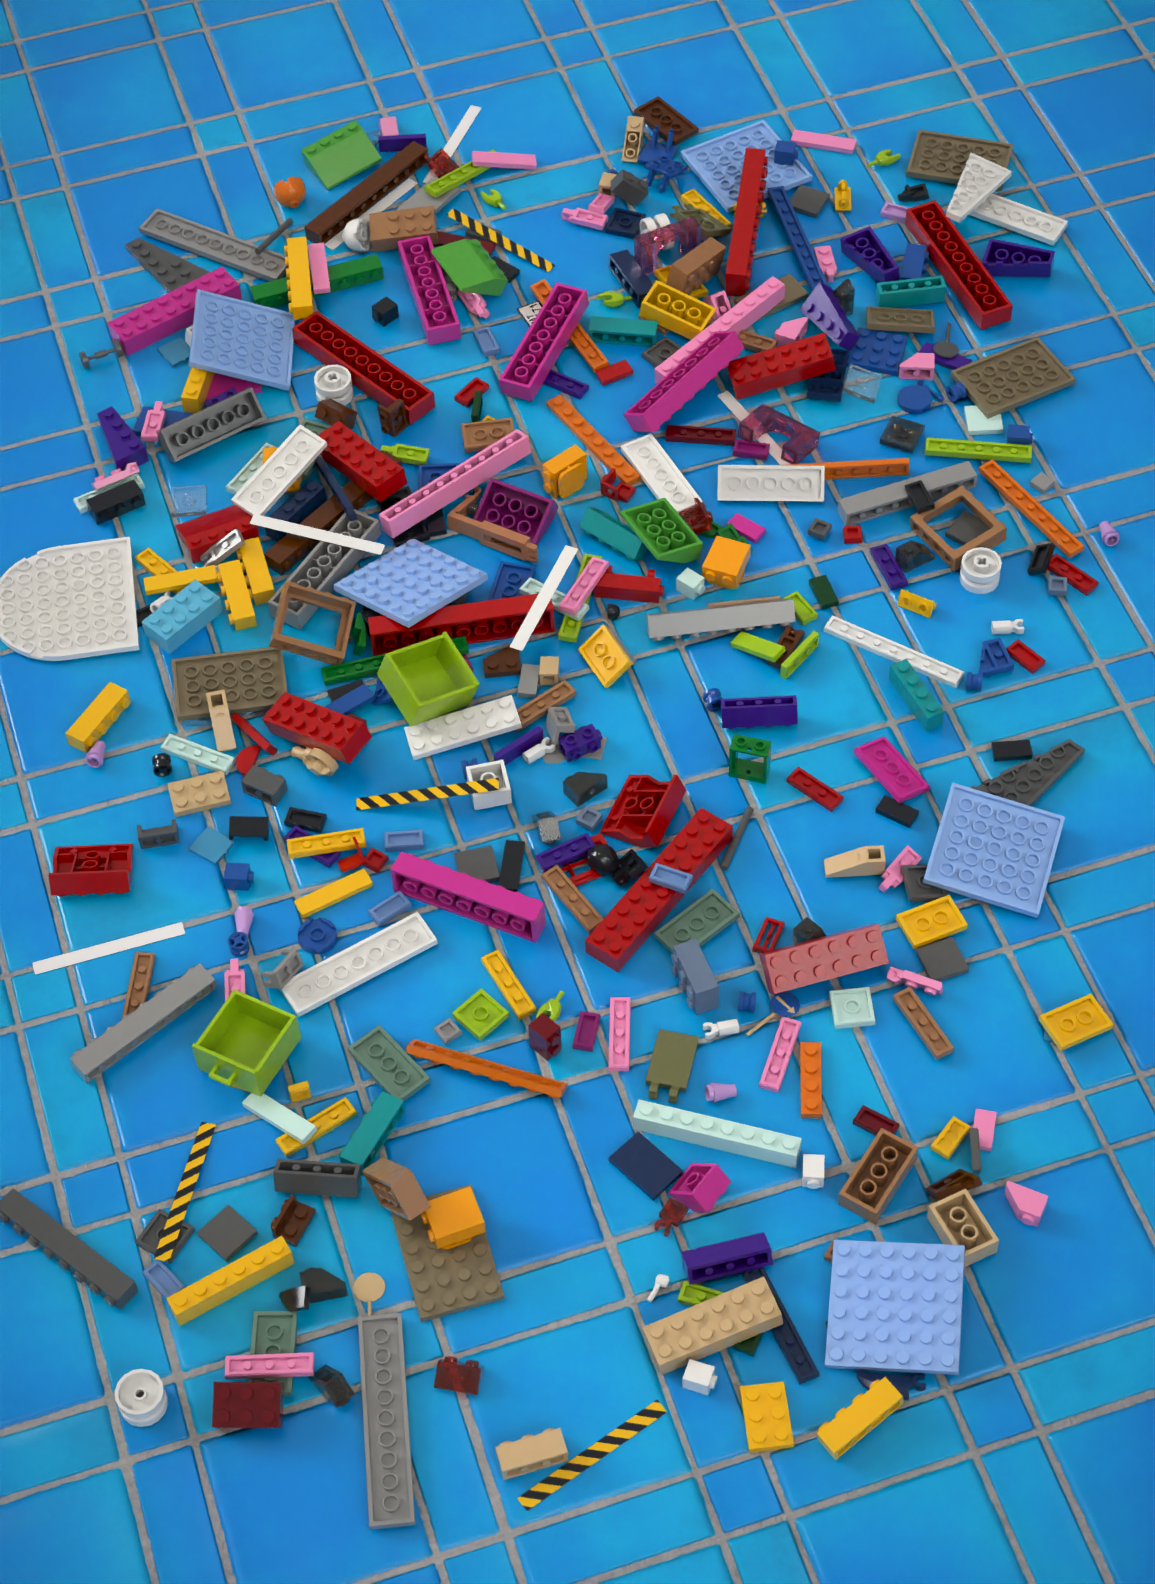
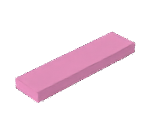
(824, 142)
(504, 160)
(319, 268)
(584, 585)
(619, 1034)
(780, 1054)
(269, 1365)

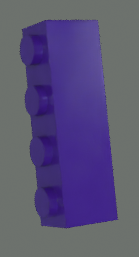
(759, 711)
(726, 1258)

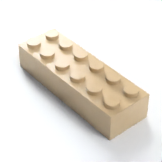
(713, 1325)

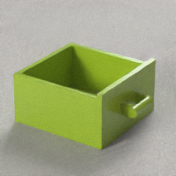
(428, 679)
(246, 1043)

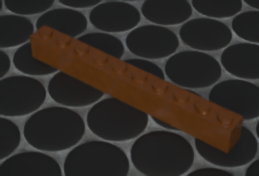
(366, 193)
(294, 547)

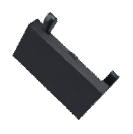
(248, 827)

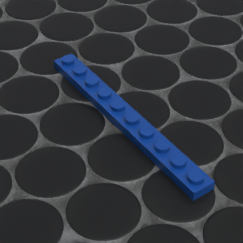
(796, 236)

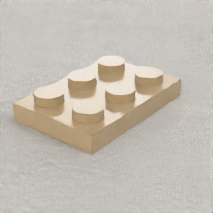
(199, 793)

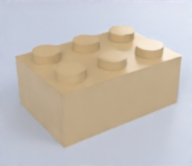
(962, 1223)

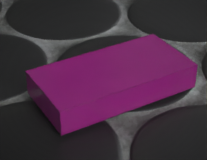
(754, 451)
(586, 1031)

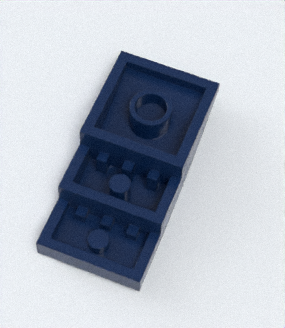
(830, 385)

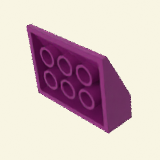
(516, 510)

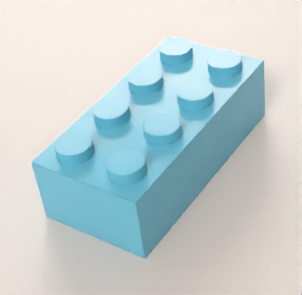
(182, 616)

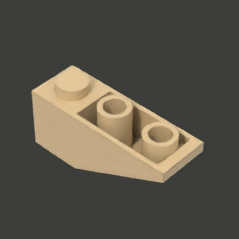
(633, 139)
(221, 721)
(857, 862)

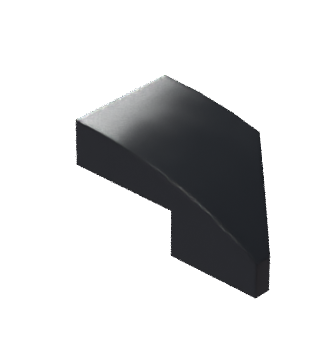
(914, 193)
(296, 1298)

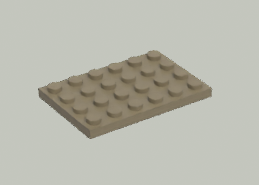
(944, 155)
(1013, 377)
(250, 680)
(446, 1278)

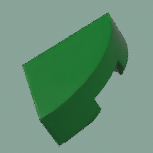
(711, 533)

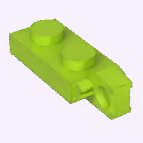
(408, 454)

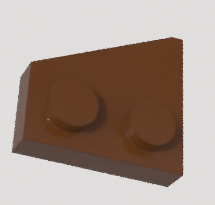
(502, 663)
(952, 1184)

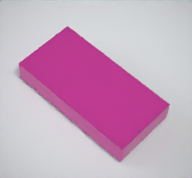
(747, 528)

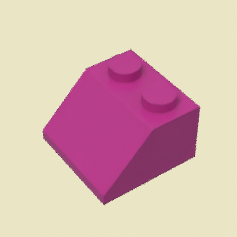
(700, 1186)

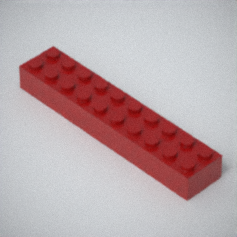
(746, 222)
(959, 265)
(368, 369)
(476, 621)
(647, 903)

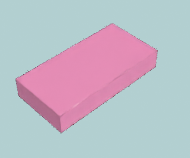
(601, 203)
(985, 1123)

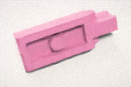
(585, 218)
(826, 261)
(474, 303)
(153, 422)
(116, 475)
(892, 875)
(234, 978)
(914, 980)

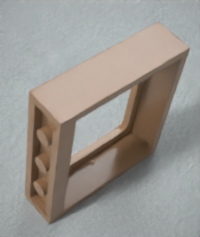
(950, 556)
(320, 599)

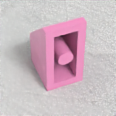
(388, 126)
(719, 301)
(791, 331)
(918, 367)
(1026, 1203)

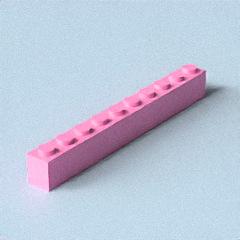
(736, 319)
(454, 483)

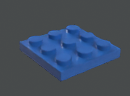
(878, 351)

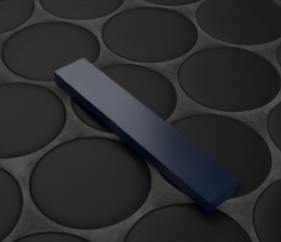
(335, 488)
(788, 1336)

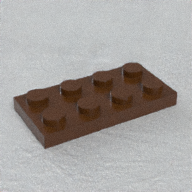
(661, 114)

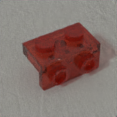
(441, 163)
(697, 517)
(458, 1375)

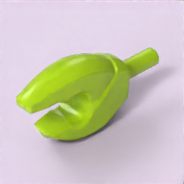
(884, 158)
(494, 199)
(613, 299)
(552, 1007)

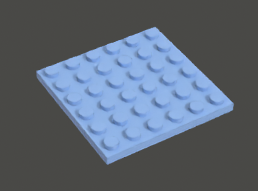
(721, 162)
(242, 340)
(410, 582)
(994, 850)
(895, 1307)

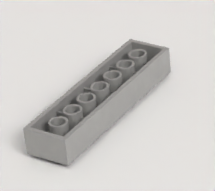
(326, 566)

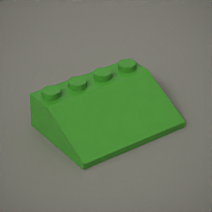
(340, 155)
(471, 267)
(663, 531)

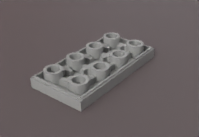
(423, 199)

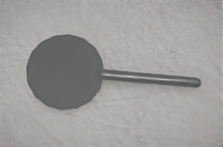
(945, 348)

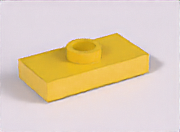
(950, 1137)

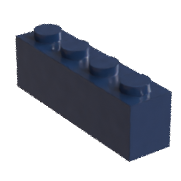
(630, 275)
(298, 507)

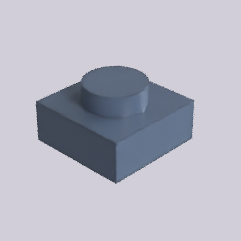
(1057, 585)
(589, 818)

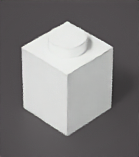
(813, 1171)
(699, 1377)

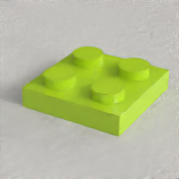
(480, 1014)

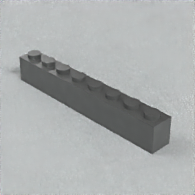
(67, 1250)

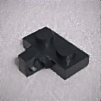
(631, 867)

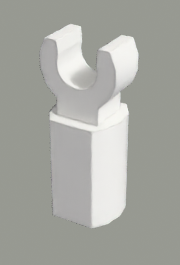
(159, 602)
(1007, 627)
(538, 751)
(721, 1028)

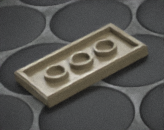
(793, 293)
(900, 319)

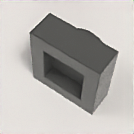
(819, 529)

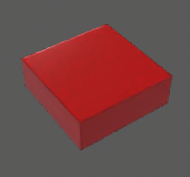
(625, 492)
(852, 534)
(375, 860)

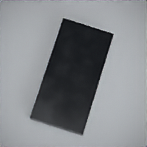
(416, 532)

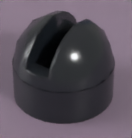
(612, 611)

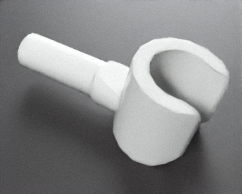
(661, 1281)

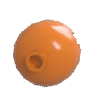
(290, 192)

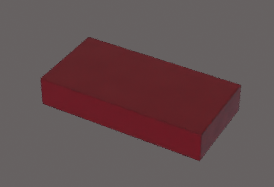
(873, 1121)

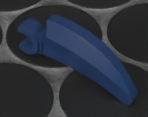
(902, 1383)

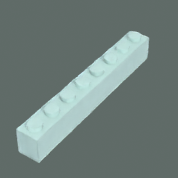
(717, 1133)

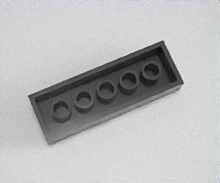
(211, 425)

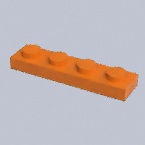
(810, 1080)

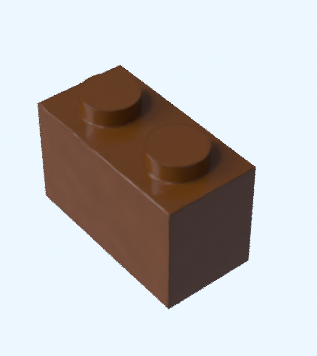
(332, 412)

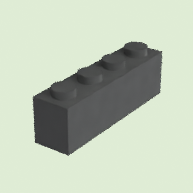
(317, 1178)

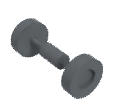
(116, 348)

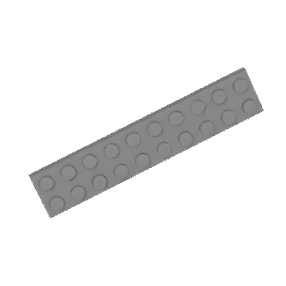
(214, 245)
(386, 1422)

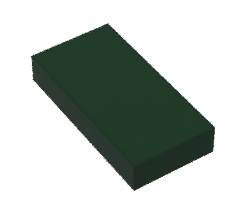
(477, 406)
(823, 592)

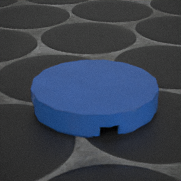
(914, 398)
(317, 936)

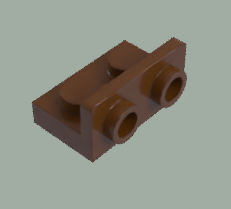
(394, 418)
(292, 1221)

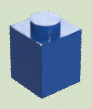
(785, 152)
(1019, 435)
(238, 876)

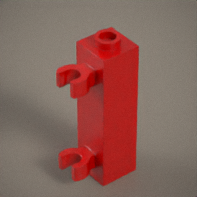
(629, 587)

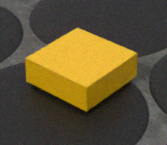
(299, 1091)

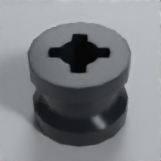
(162, 765)

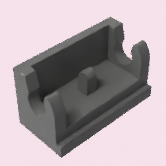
(158, 836)

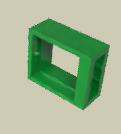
(738, 767)

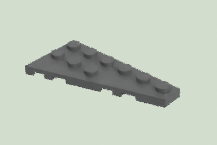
(164, 266)
(1032, 779)

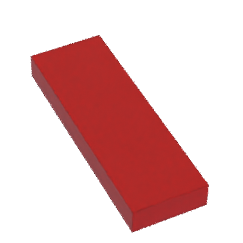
(1075, 576)
(254, 733)
(814, 789)

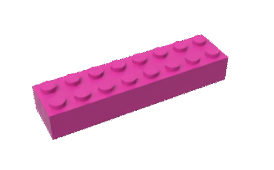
(429, 290)
(169, 312)
(544, 342)
(684, 381)
(476, 897)

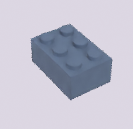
(695, 977)

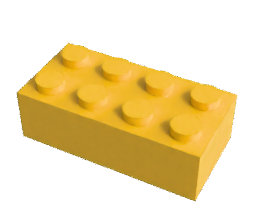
(676, 310)

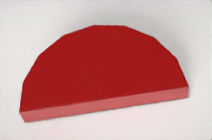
(247, 759)

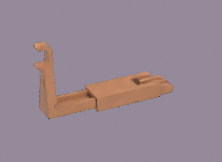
(489, 533)

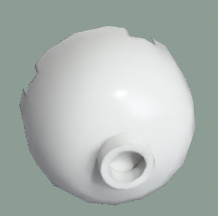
(357, 234)

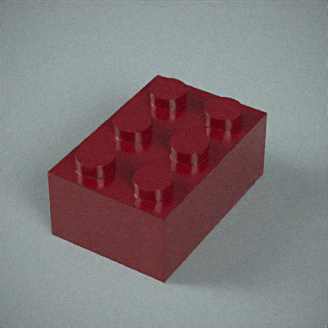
(248, 1405)

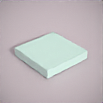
(978, 423)
(852, 1008)

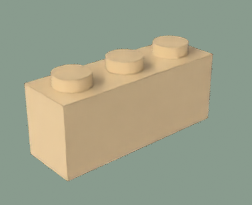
(531, 1453)

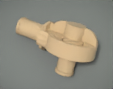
(316, 760)

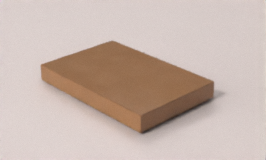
(485, 433)

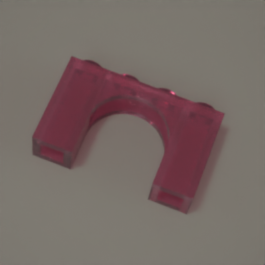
(650, 243)
(765, 420)

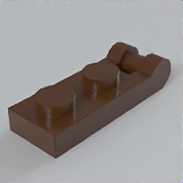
(790, 644)

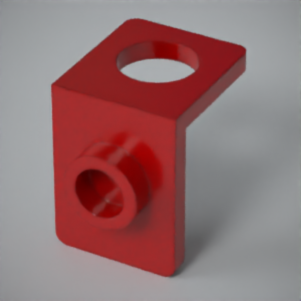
(606, 483)
(352, 861)

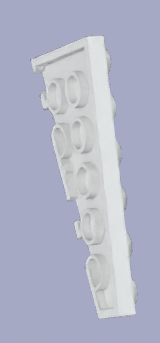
(975, 185)

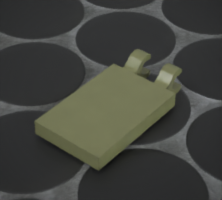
(709, 225)
(671, 1063)

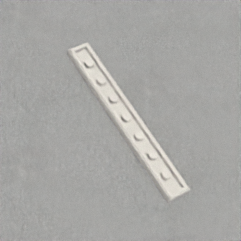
(893, 651)

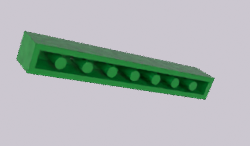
(340, 277)

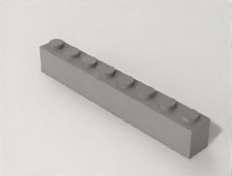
(894, 497)
(720, 618)
(142, 1023)

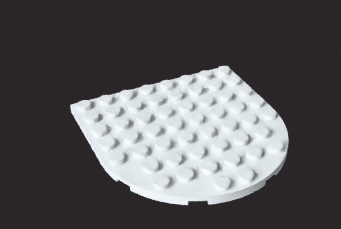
(71, 602)

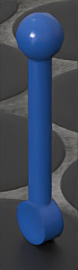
(940, 398)

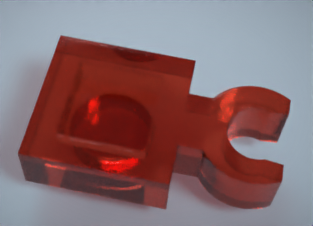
(671, 1214)

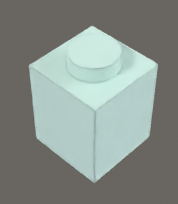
(690, 583)

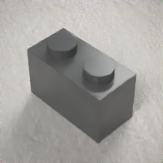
(629, 187)
(264, 785)

